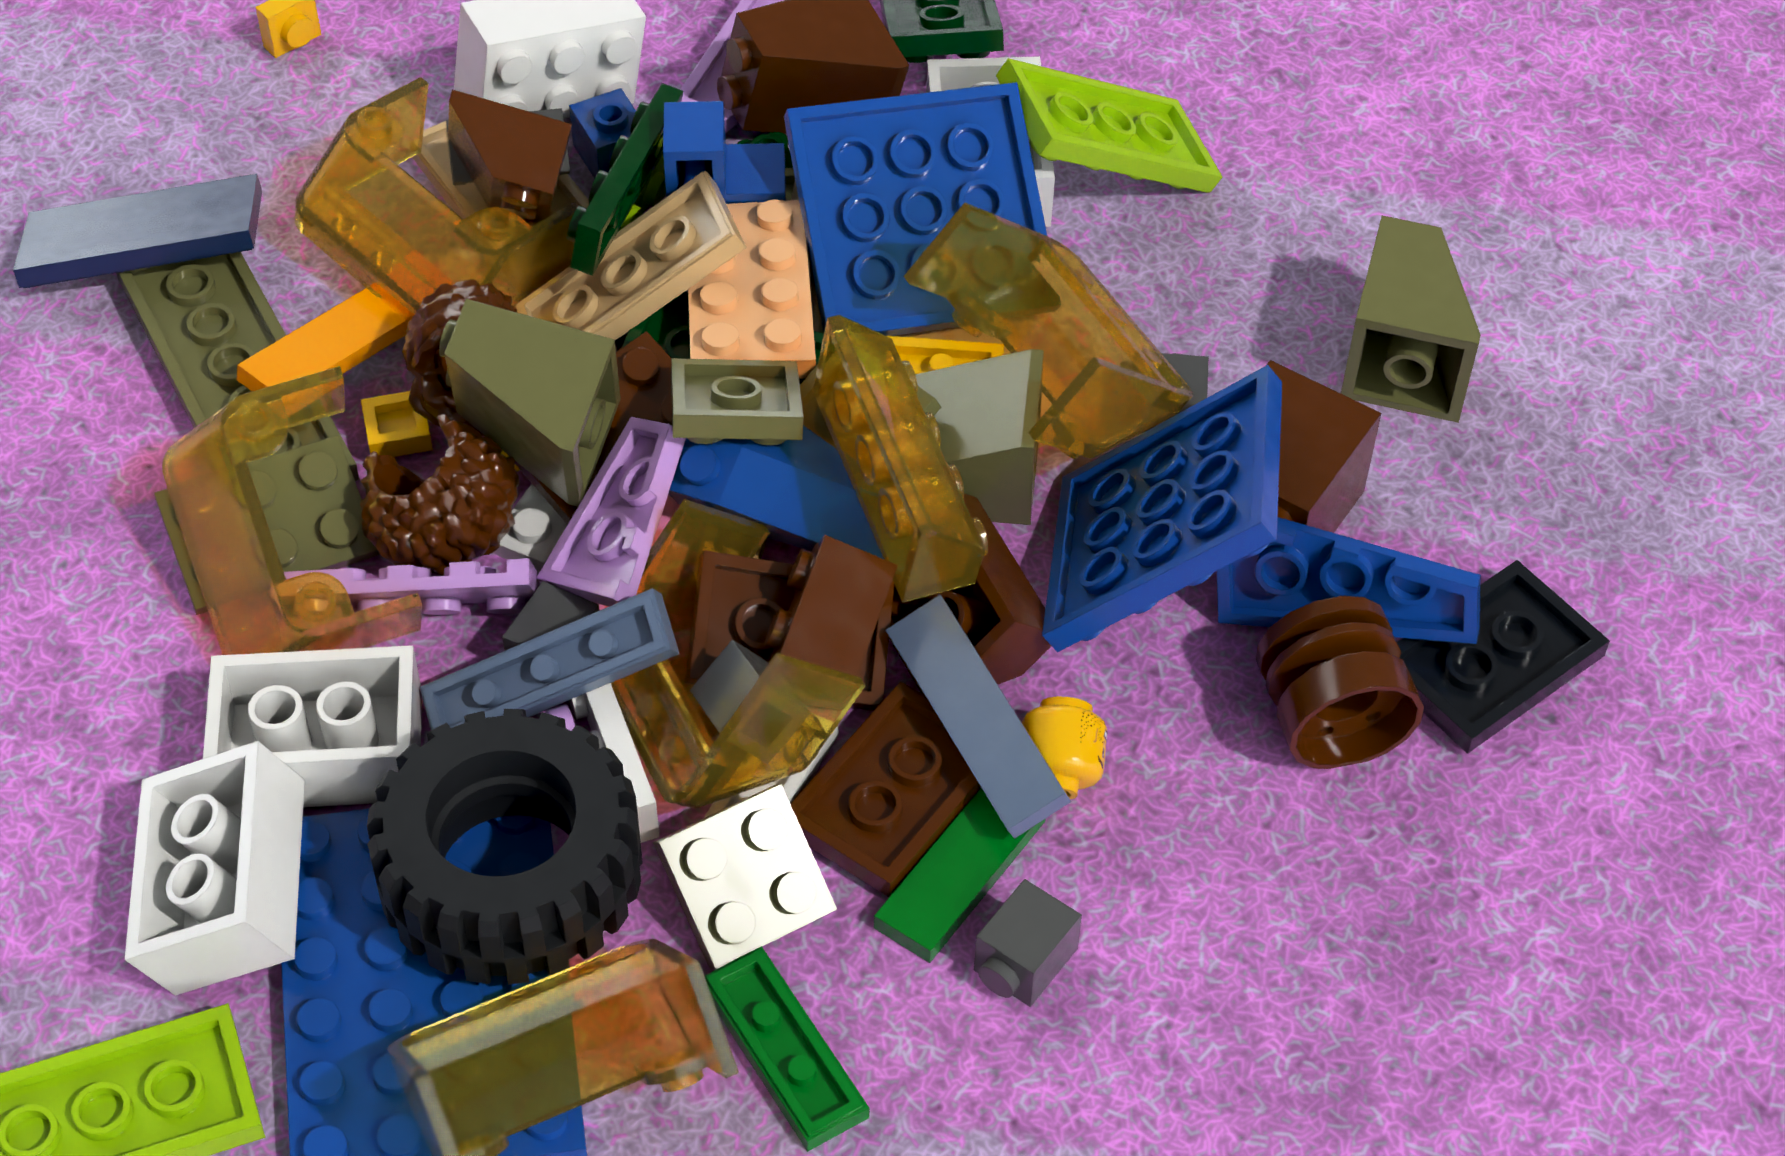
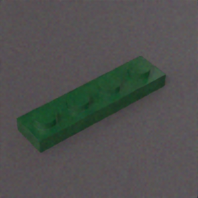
(617, 190)

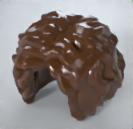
(429, 391)
(447, 516)

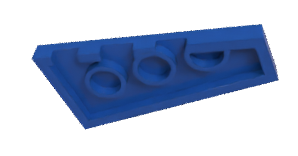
(1313, 564)

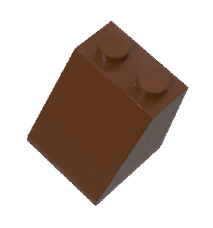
(806, 57)
(1322, 451)

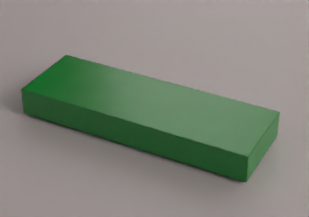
(951, 879)
(786, 1049)

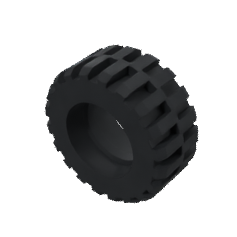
(518, 919)

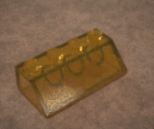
(896, 461)

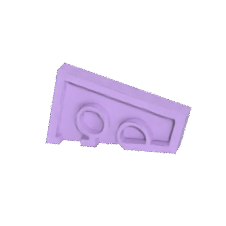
(617, 520)

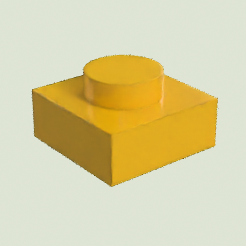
(287, 24)
(394, 425)

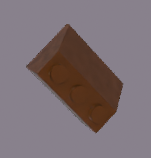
(509, 153)
(996, 612)

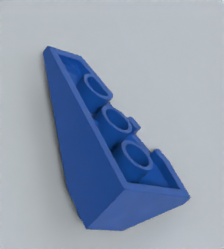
(789, 487)

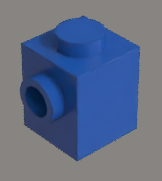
(598, 125)

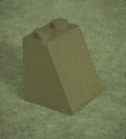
(1412, 326)
(534, 391)
(986, 428)

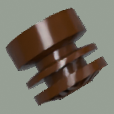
(1338, 682)

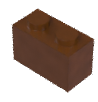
(833, 606)

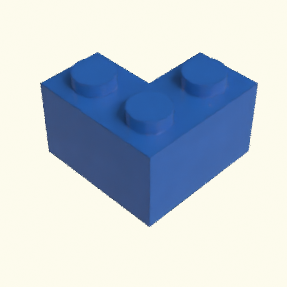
(697, 143)

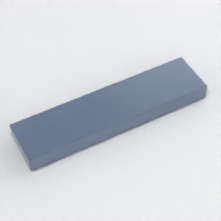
(557, 663)
(978, 717)

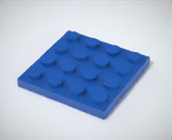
(886, 181)
(1166, 510)

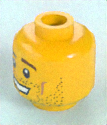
(1069, 740)

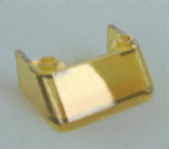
(400, 234)
(1041, 296)
(231, 542)
(775, 726)
(561, 1045)

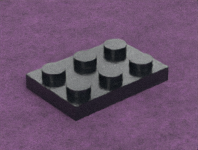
(1522, 654)

